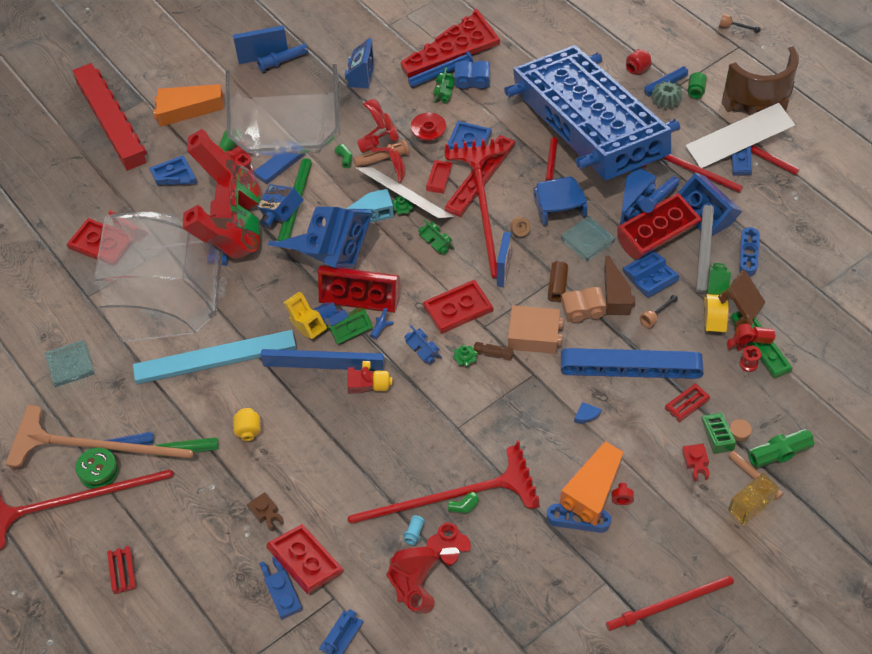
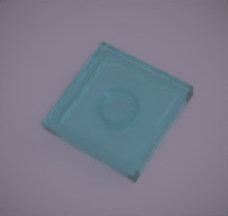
(588, 238)
(69, 363)

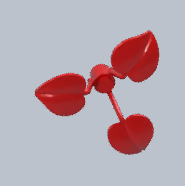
(370, 141)

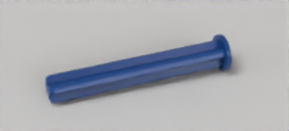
(433, 73)
(648, 204)

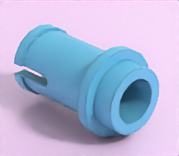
(412, 534)

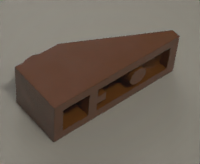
(617, 290)

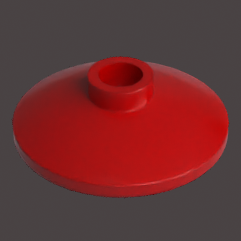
(428, 126)

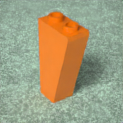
(186, 102)
(591, 485)

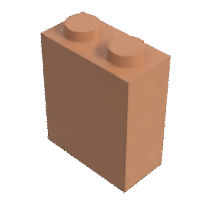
(535, 329)

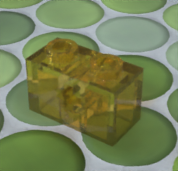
(753, 498)

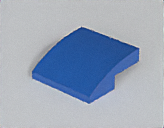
(650, 274)

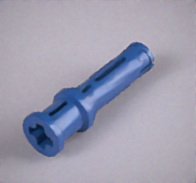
(275, 59)

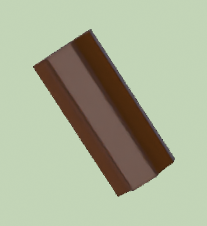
(557, 281)

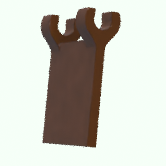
(745, 297)

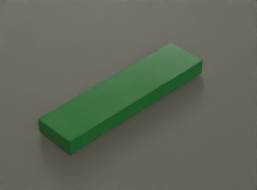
(770, 354)

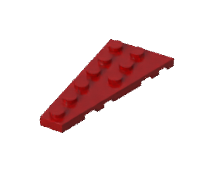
(469, 36)

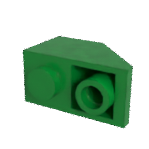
(718, 278)

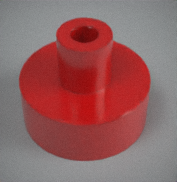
(622, 495)

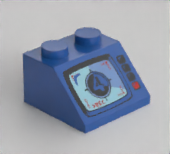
(361, 65)

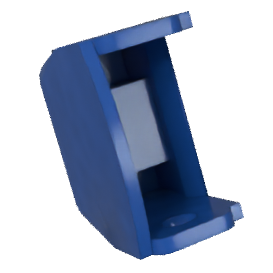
(559, 196)

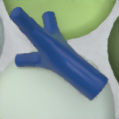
(380, 324)

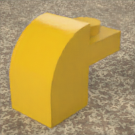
(715, 314)
(303, 318)

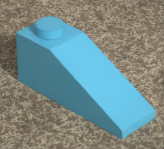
(379, 202)

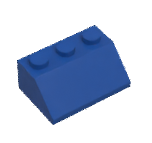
(701, 192)

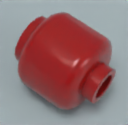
(638, 62)

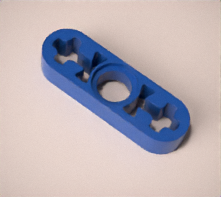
(753, 245)
(562, 522)

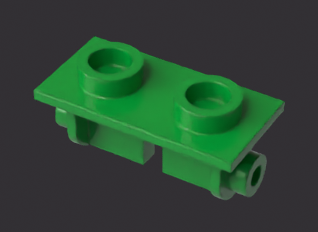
(444, 88)
(441, 242)

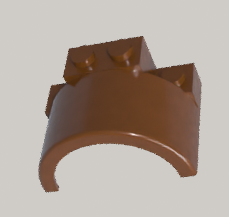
(759, 91)

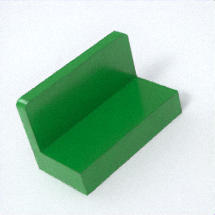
(351, 326)

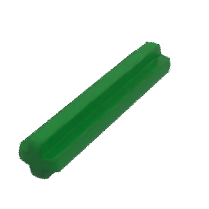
(195, 445)

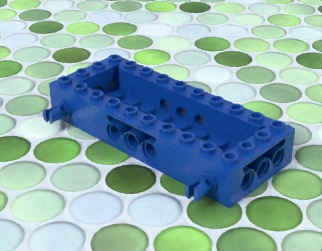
(592, 112)

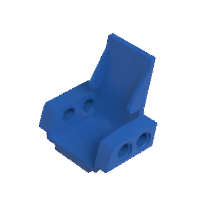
(337, 241)

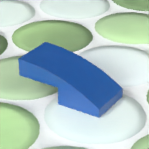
(330, 314)

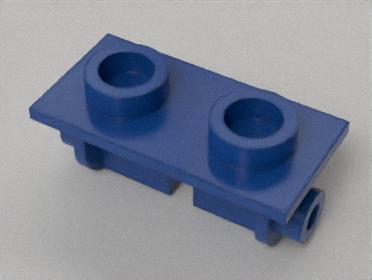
(428, 351)
(341, 633)

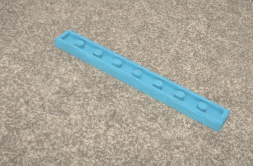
(211, 357)

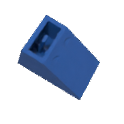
(638, 186)

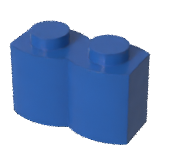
(472, 74)

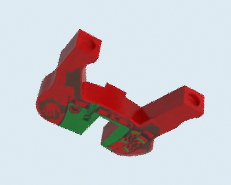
(236, 191)

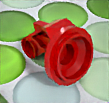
(407, 573)

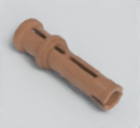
(377, 156)

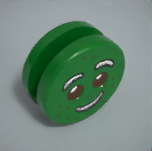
(97, 468)

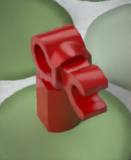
(745, 334)

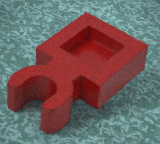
(696, 458)

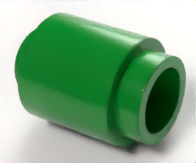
(697, 85)

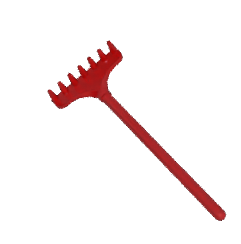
(476, 157)
(515, 478)
(10, 513)

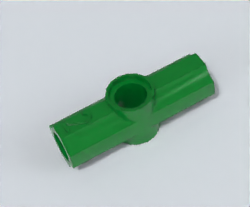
(781, 448)

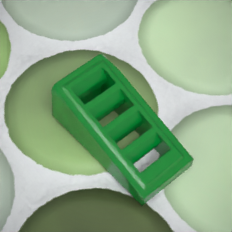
(718, 446)

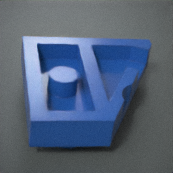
(173, 172)

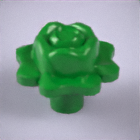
(402, 205)
(465, 355)

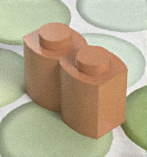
(583, 304)

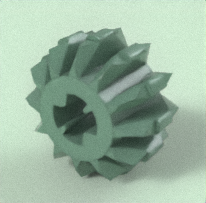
(667, 95)

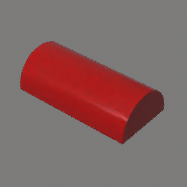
(657, 227)
(358, 288)

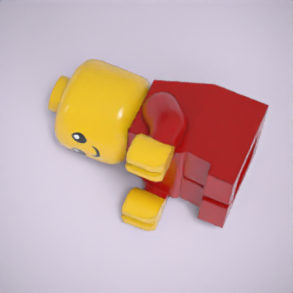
(364, 380)

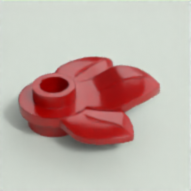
(449, 546)

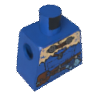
(278, 204)

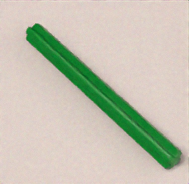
(299, 186)

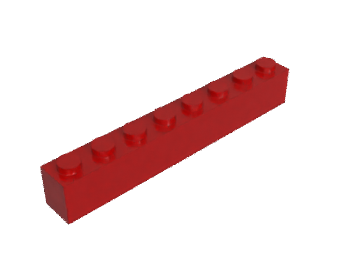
(109, 116)

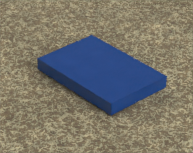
(259, 43)

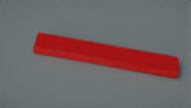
(468, 190)

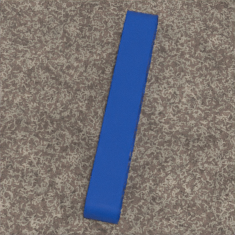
(632, 363)

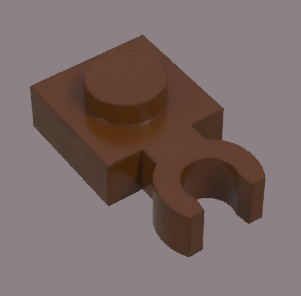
(265, 509)

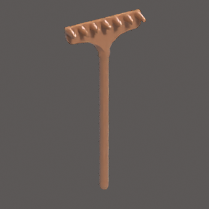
(31, 435)

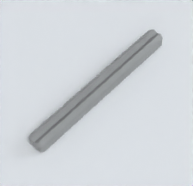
(705, 247)

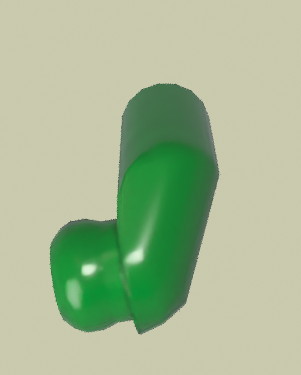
(342, 150)
(465, 505)

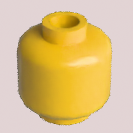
(246, 424)

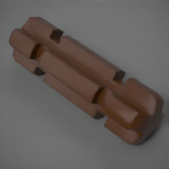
(493, 350)

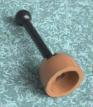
(727, 21)
(649, 317)

